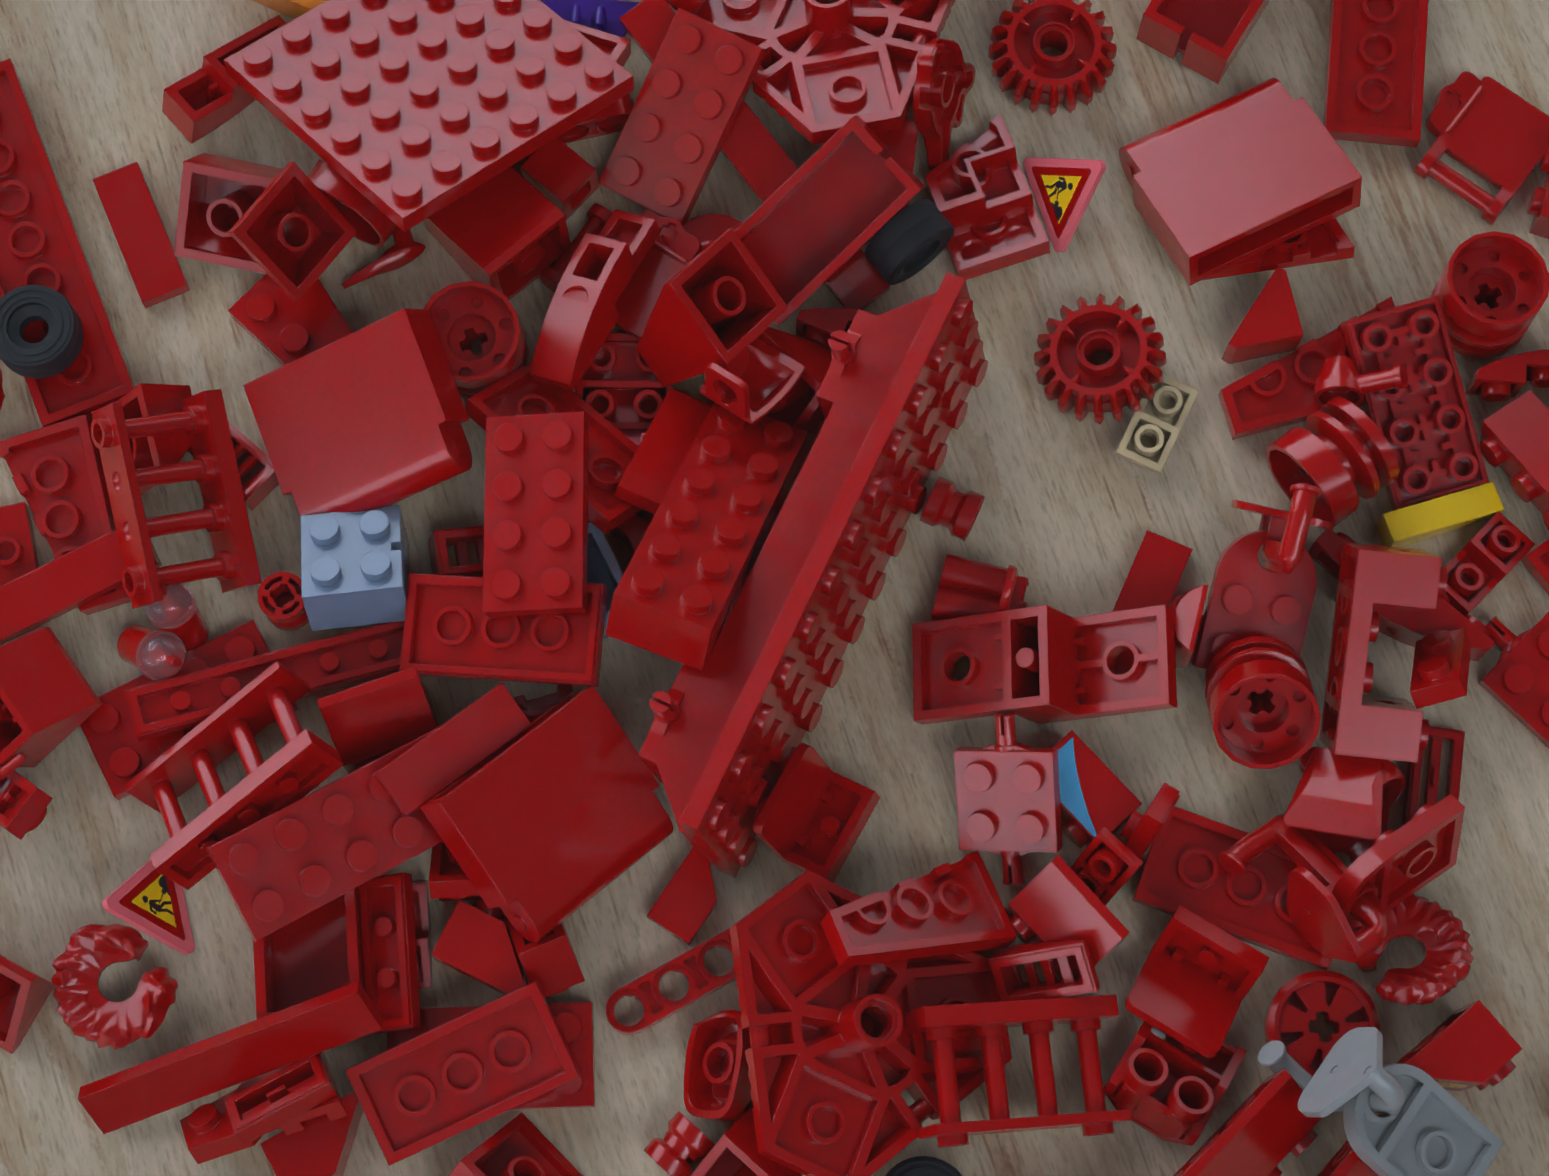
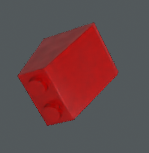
(502, 232)
(709, 312)

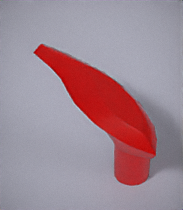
(395, 257)

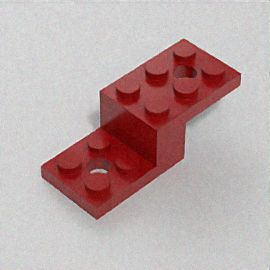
(1044, 665)

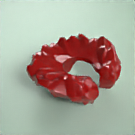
(1445, 947)
(78, 991)

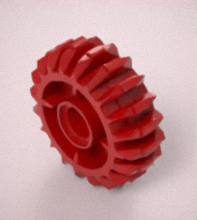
(1046, 78)
(1093, 331)

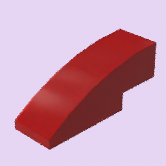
(210, 95)

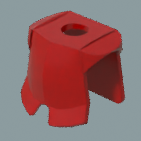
(1344, 799)

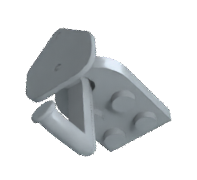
(1419, 1122)

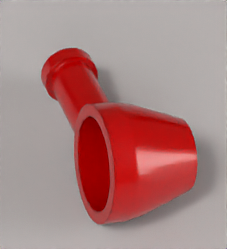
(1341, 378)

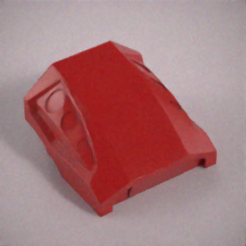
(1170, 1084)

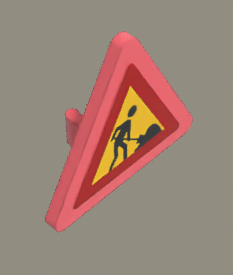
(1063, 193)
(154, 907)

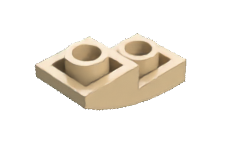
(1157, 425)

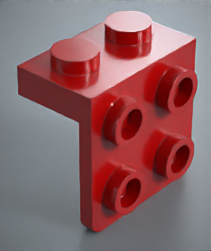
(813, 814)
(1194, 981)

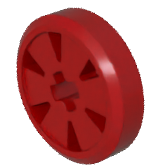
(1314, 993)

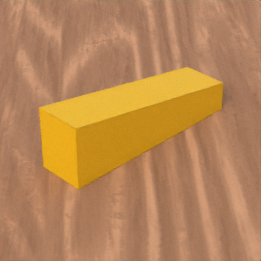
(1438, 516)

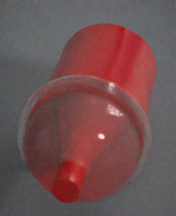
(179, 615)
(153, 652)

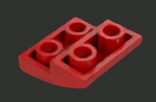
(622, 384)

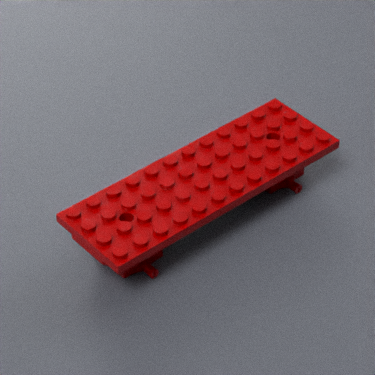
(888, 411)

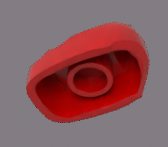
(717, 1068)

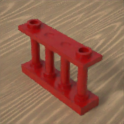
(221, 490)
(268, 784)
(1037, 1021)

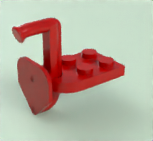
(1257, 601)
(1332, 898)

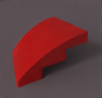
(987, 205)

